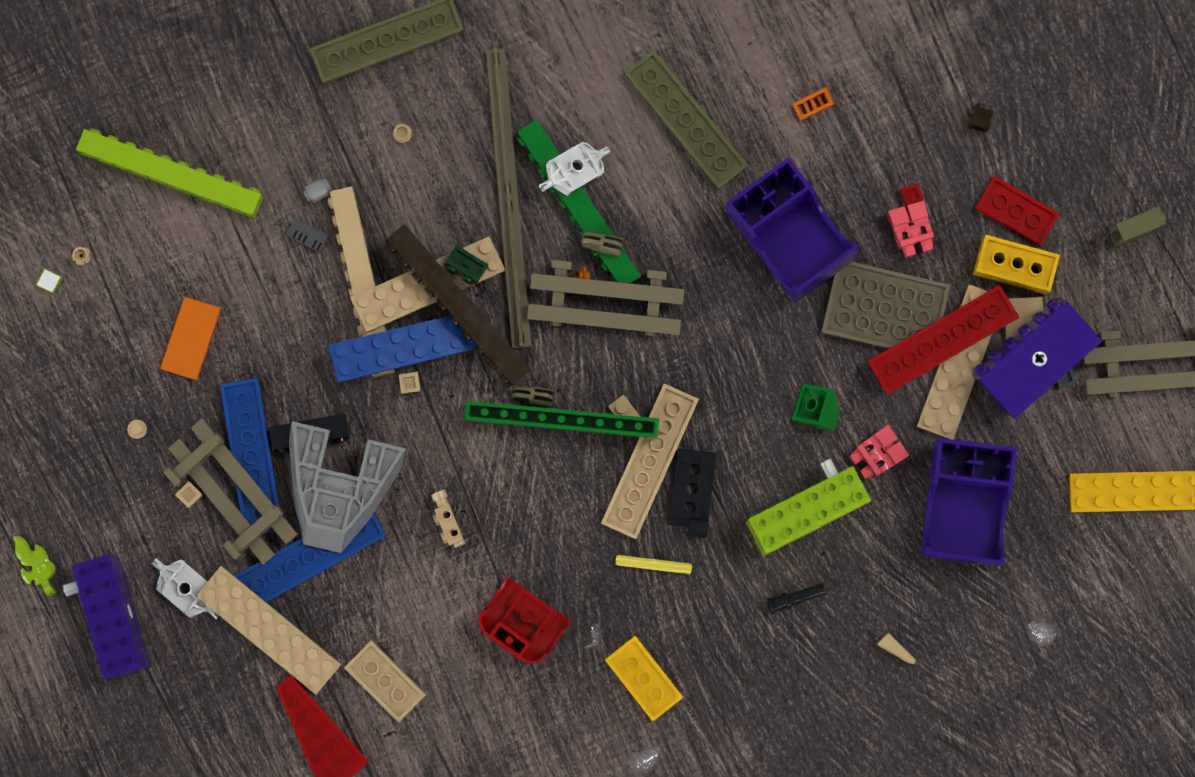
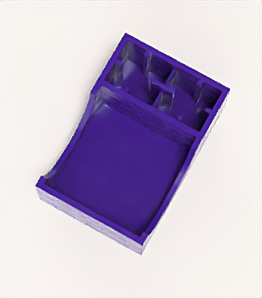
(790, 230)
(967, 502)

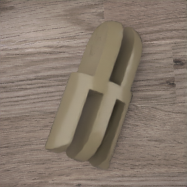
(603, 243)
(534, 396)

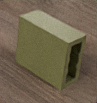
(1138, 226)

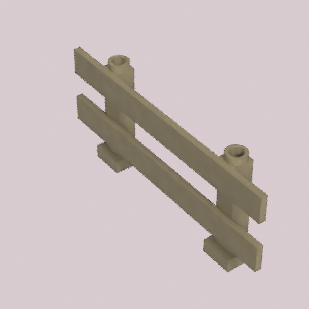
(561, 283)
(1113, 354)
(249, 534)

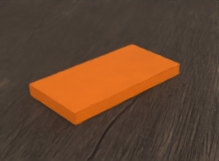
(190, 338)

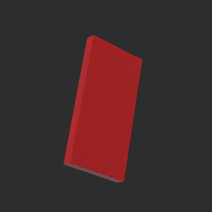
(1017, 211)

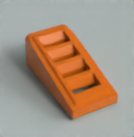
(825, 91)

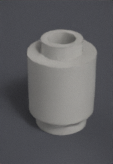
(317, 190)

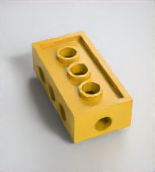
(1026, 256)

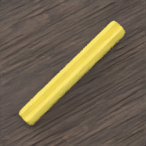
(653, 564)

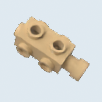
(448, 525)

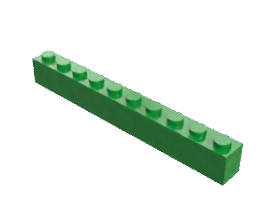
(577, 203)
(562, 419)

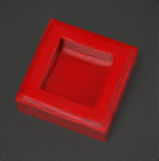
(911, 194)

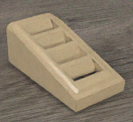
(891, 645)

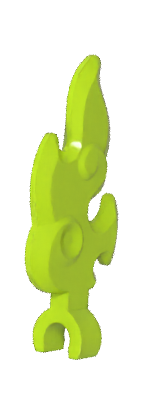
(41, 566)

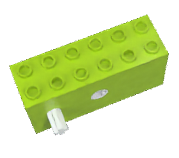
(809, 509)

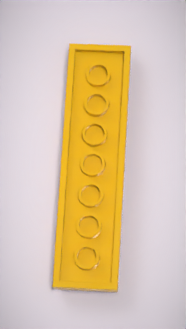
(1132, 491)

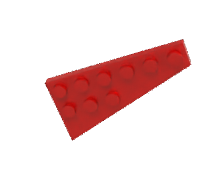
(323, 742)

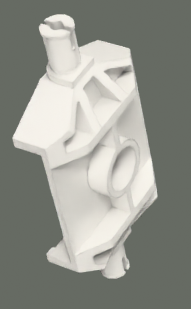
(566, 178)
(169, 585)

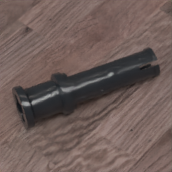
(786, 601)

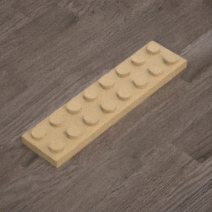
(404, 295)
(952, 384)
(649, 463)
(268, 630)

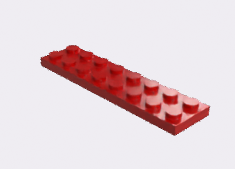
(943, 339)

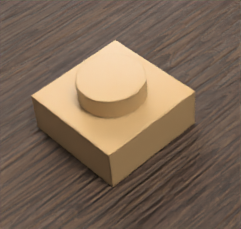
(409, 383)
(189, 494)

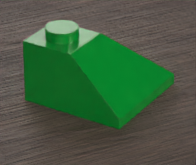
(817, 407)

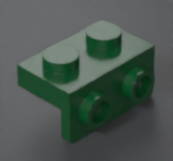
(465, 265)

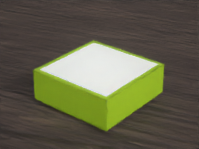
(49, 281)

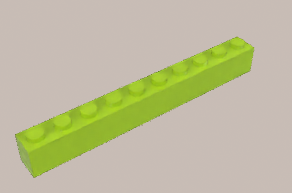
(170, 173)

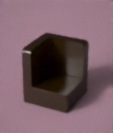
(980, 119)

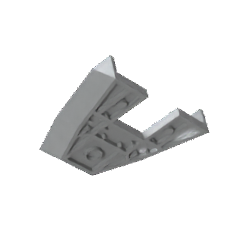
(334, 504)

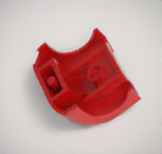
(522, 623)

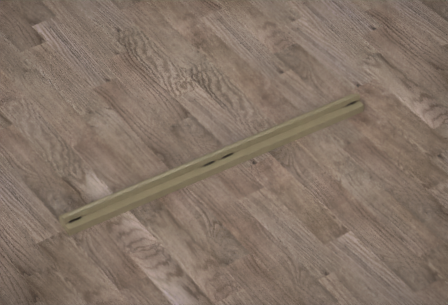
(509, 220)

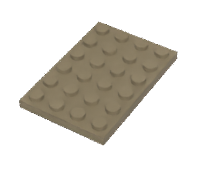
(881, 305)

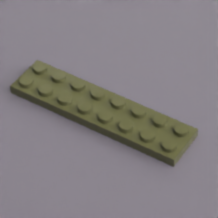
(386, 40)
(686, 119)

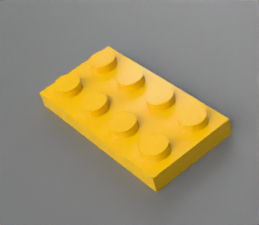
(644, 678)

